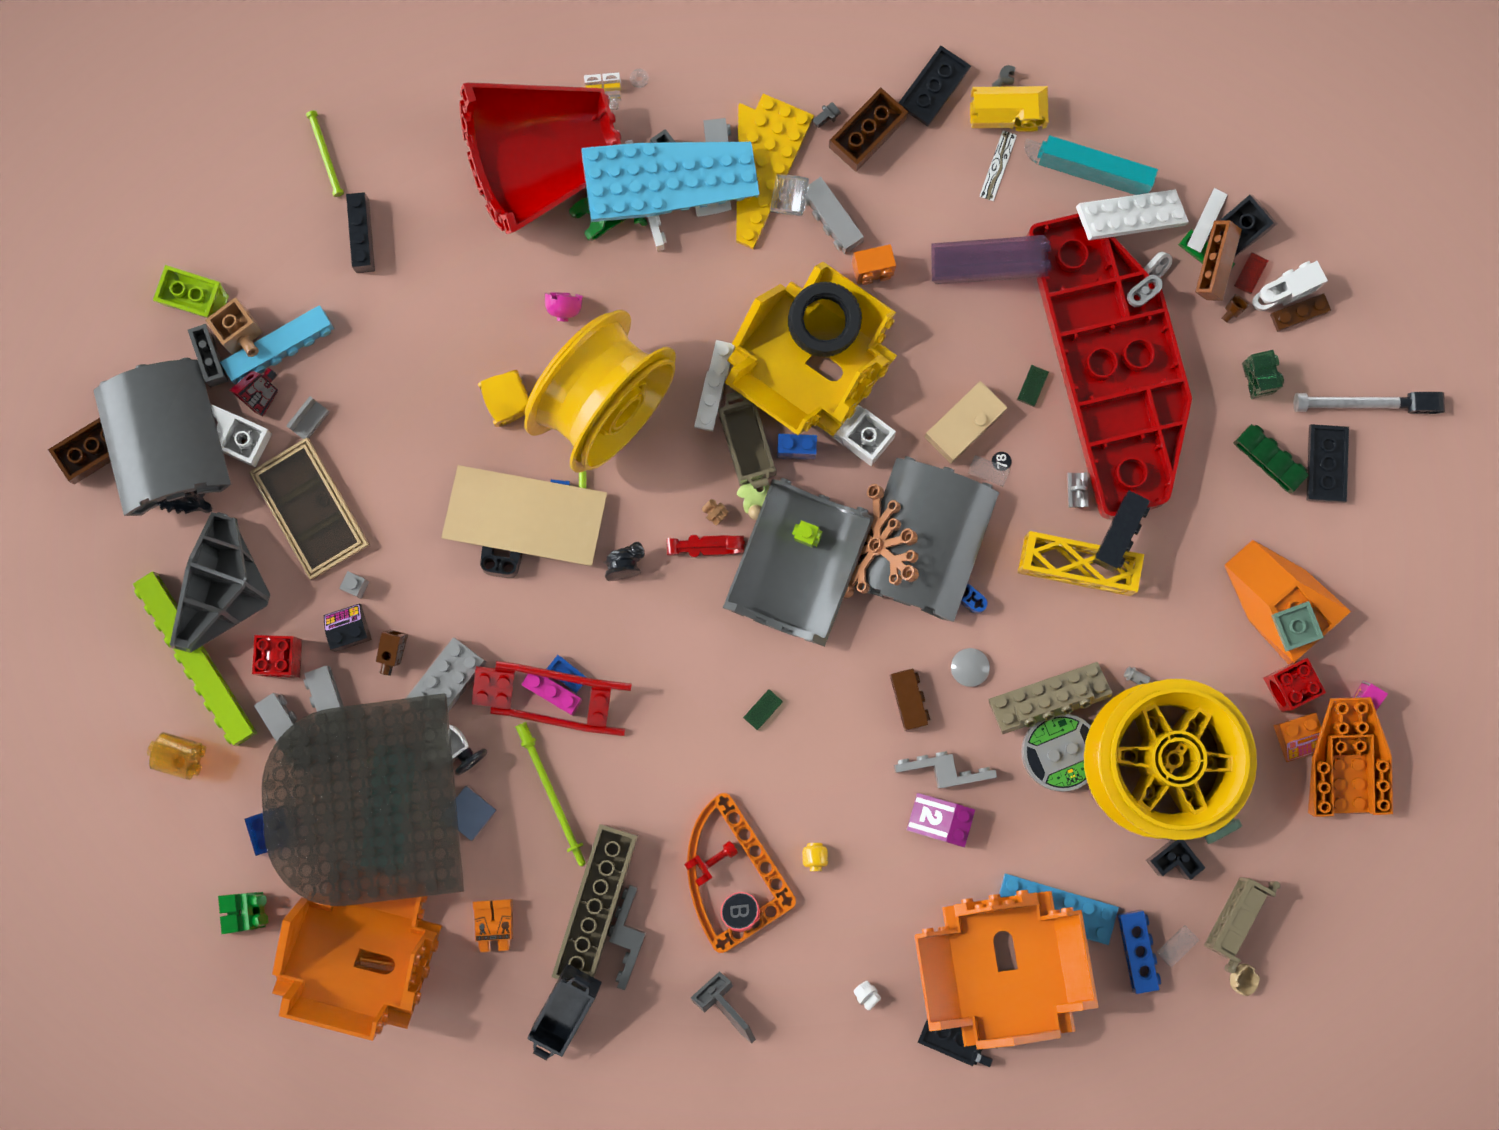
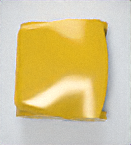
(505, 397)

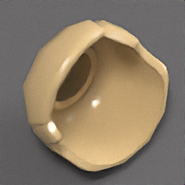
(1244, 980)

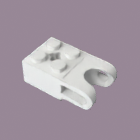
(1291, 286)
(863, 425)
(233, 429)

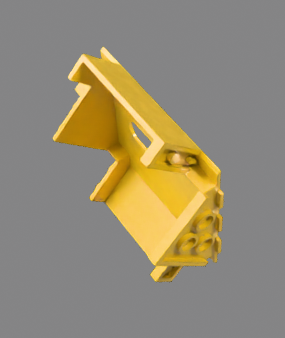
(773, 368)

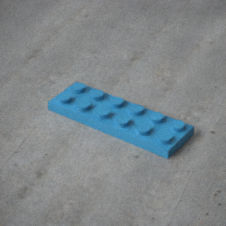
(1097, 916)

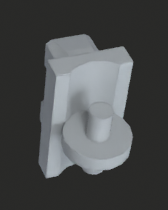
(1077, 490)

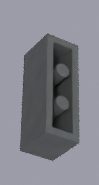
(207, 355)

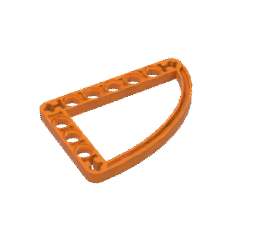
(757, 861)

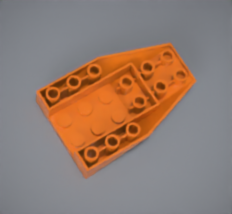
(1273, 584)
(1351, 762)

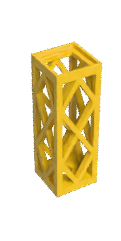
(1073, 546)

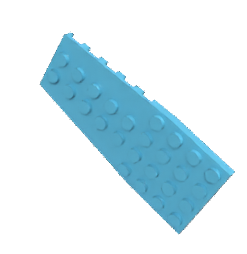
(666, 177)

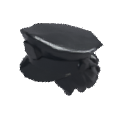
(623, 562)

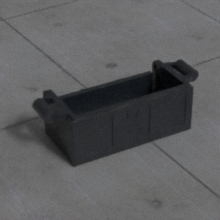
(563, 1012)

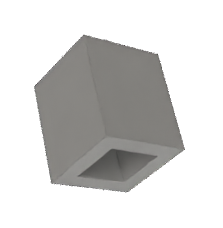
(354, 584)

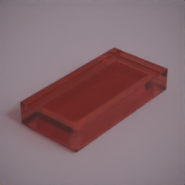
(1251, 273)

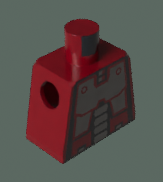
(256, 391)

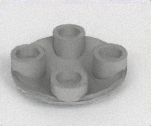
(970, 667)

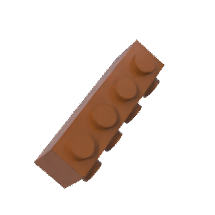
(1218, 260)

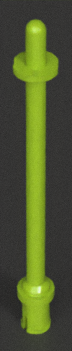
(528, 742)

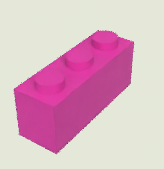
(553, 693)

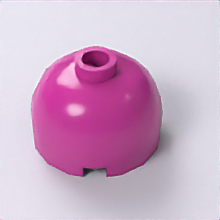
(563, 305)

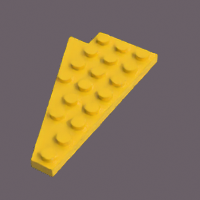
(776, 138)

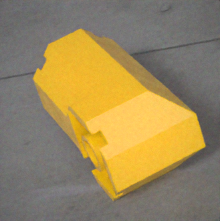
(1010, 106)

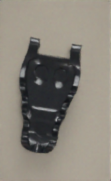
(189, 503)

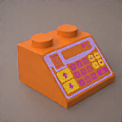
(1298, 736)

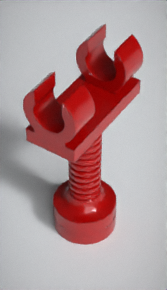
(728, 850)

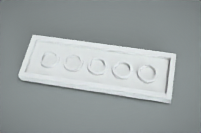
(1132, 214)

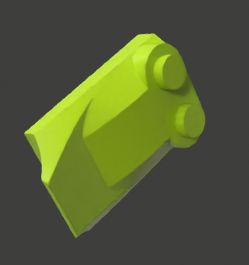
(190, 292)

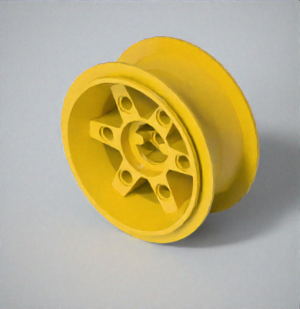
(599, 390)
(1203, 707)

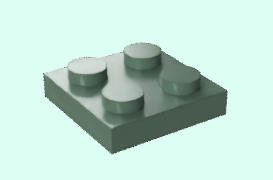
(1297, 626)

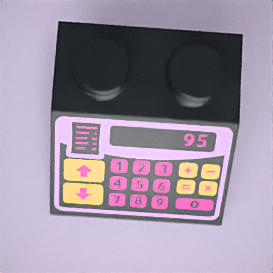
(346, 628)

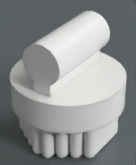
(867, 995)

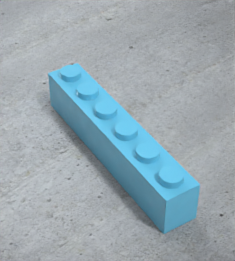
(279, 344)

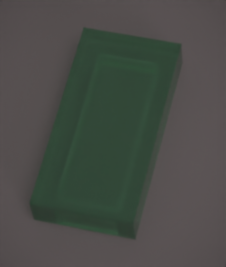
(1032, 385)
(763, 709)

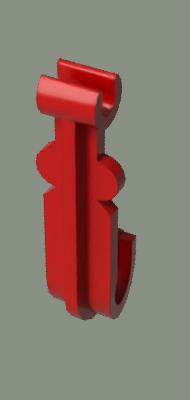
(707, 545)

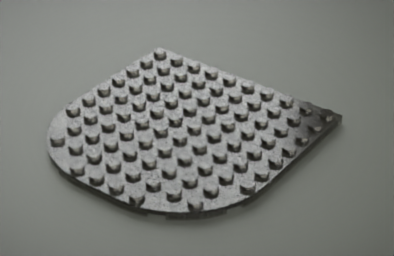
(365, 803)

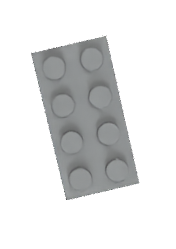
(449, 673)

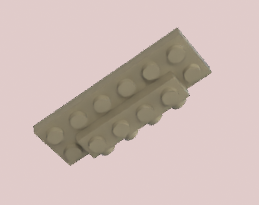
(1050, 698)

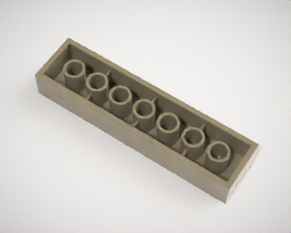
(596, 900)

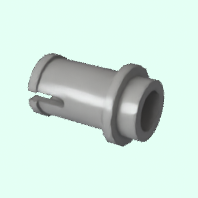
(1136, 676)

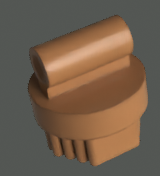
(715, 512)

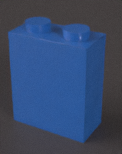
(797, 446)

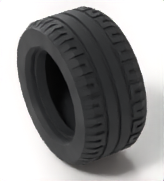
(837, 294)

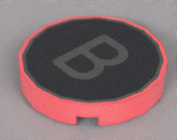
(740, 911)

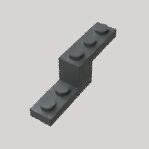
(626, 936)

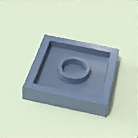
(472, 813)

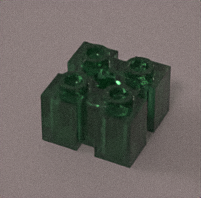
(1262, 374)

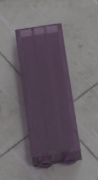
(990, 259)

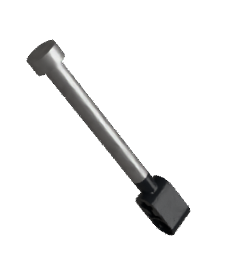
(1415, 402)

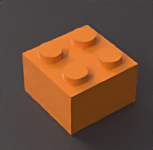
(873, 264)

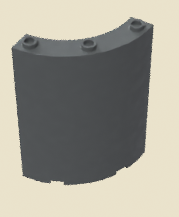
(160, 434)
(950, 524)
(789, 582)

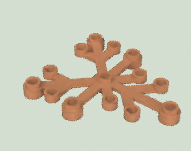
(879, 542)

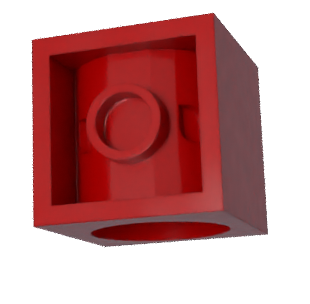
(277, 656)
(1294, 685)

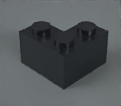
(1176, 854)

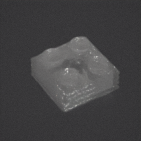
(789, 195)

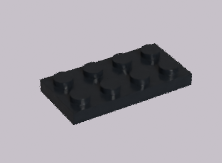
(934, 85)
(1327, 463)

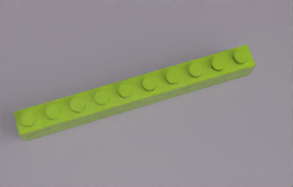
(197, 664)

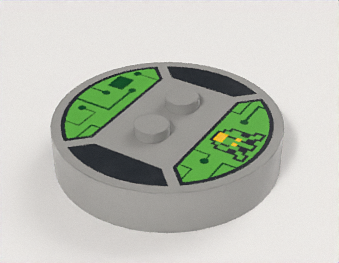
(1055, 752)

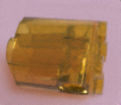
(175, 755)

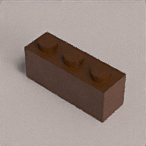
(909, 699)

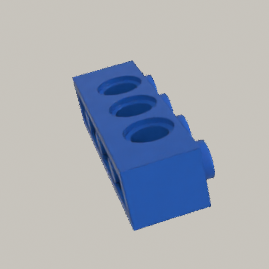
(1152, 980)

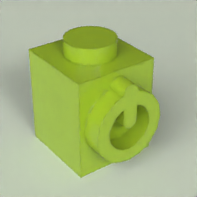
(807, 534)

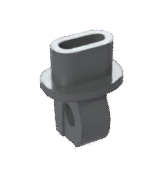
(829, 112)

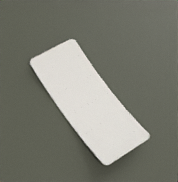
(713, 209)

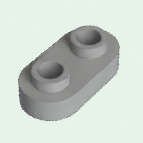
(1143, 290)

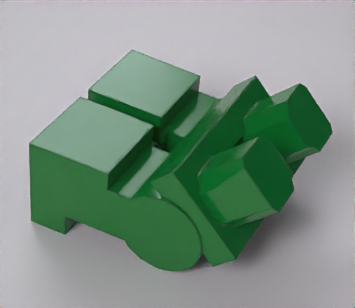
(251, 909)

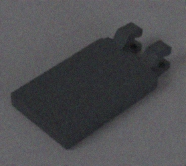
(951, 1044)

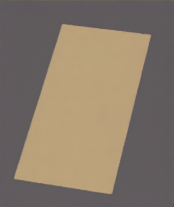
(524, 515)

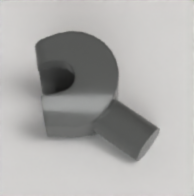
(1003, 77)

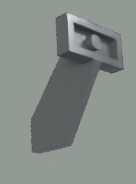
(712, 994)

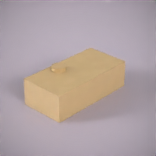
(965, 422)

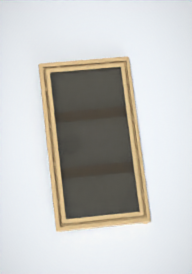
(309, 508)

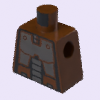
(393, 643)

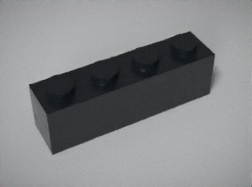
(360, 232)
(1119, 535)

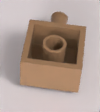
(235, 328)

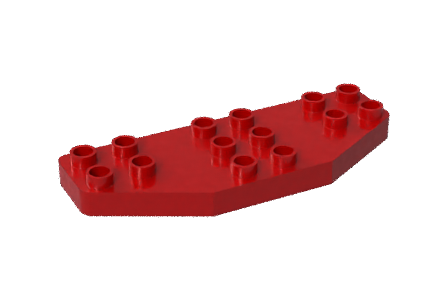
(1115, 365)

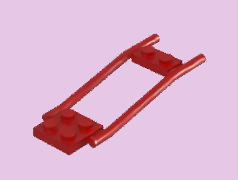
(495, 686)

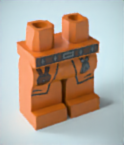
(493, 928)

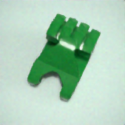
(596, 228)

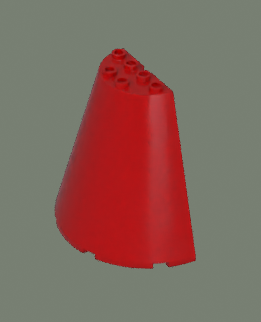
(530, 144)

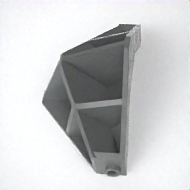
(217, 586)

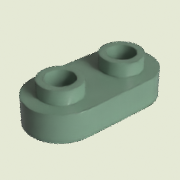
(1232, 826)

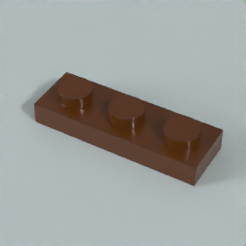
(1300, 312)

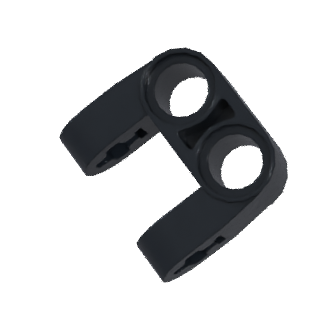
(500, 563)

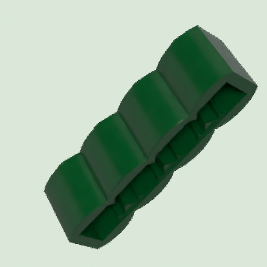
(1271, 459)

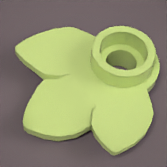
(751, 495)

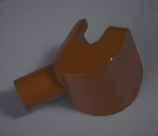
(1234, 307)

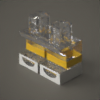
(612, 86)

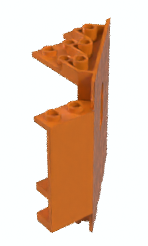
(319, 957)
(1010, 1005)

